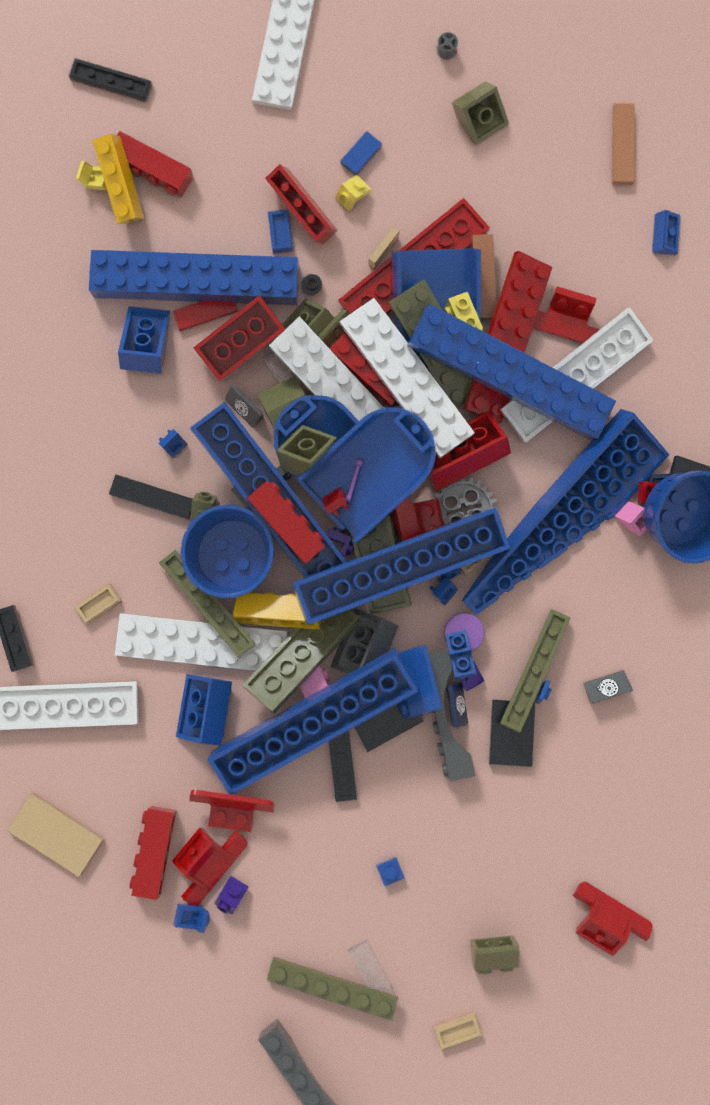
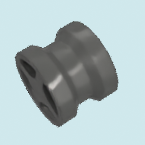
(447, 40)

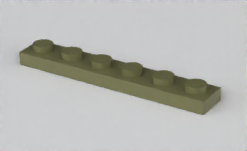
(209, 607)
(535, 671)
(332, 988)

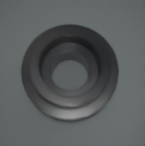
(312, 290)

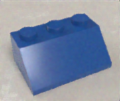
(427, 697)
(203, 709)

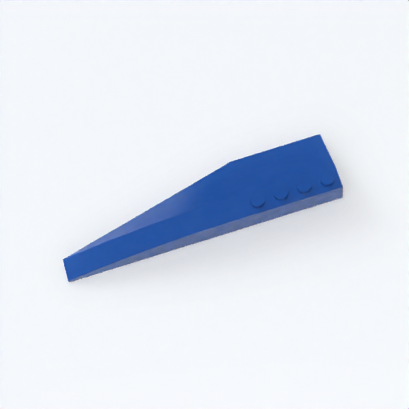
(576, 503)

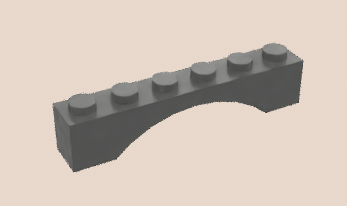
(457, 760)
(290, 1063)

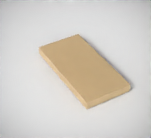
(55, 834)

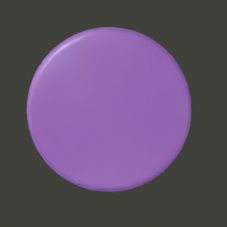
(466, 622)

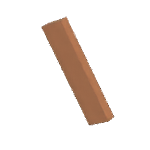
(623, 144)
(488, 281)

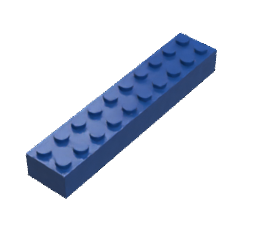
(193, 277)
(511, 372)
(248, 469)
(400, 565)
(313, 721)

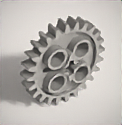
(458, 491)

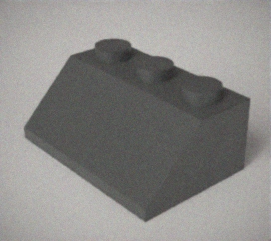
(364, 643)

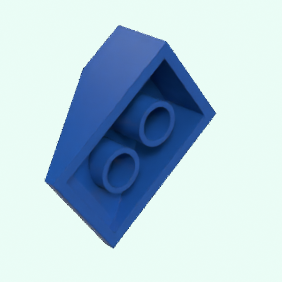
(144, 340)

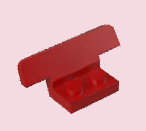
(567, 316)
(418, 517)
(230, 810)
(206, 862)
(608, 920)

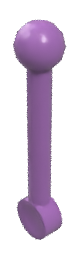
(359, 462)

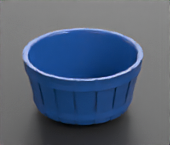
(680, 516)
(227, 551)

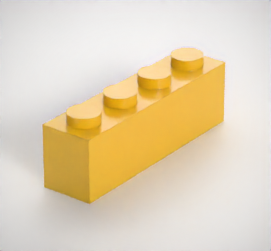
(118, 179)
(270, 610)

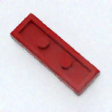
(203, 312)

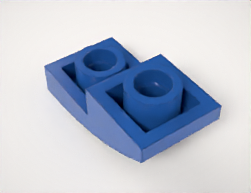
(460, 654)

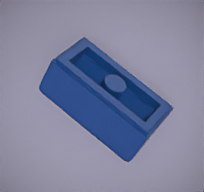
(666, 233)

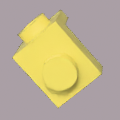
(90, 176)
(351, 192)

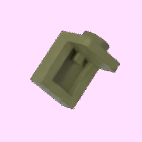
(200, 503)

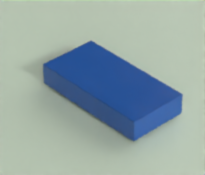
(361, 153)
(280, 231)

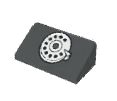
(244, 406)
(607, 687)

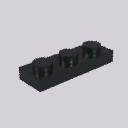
(14, 639)

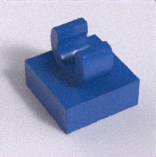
(172, 443)
(444, 591)

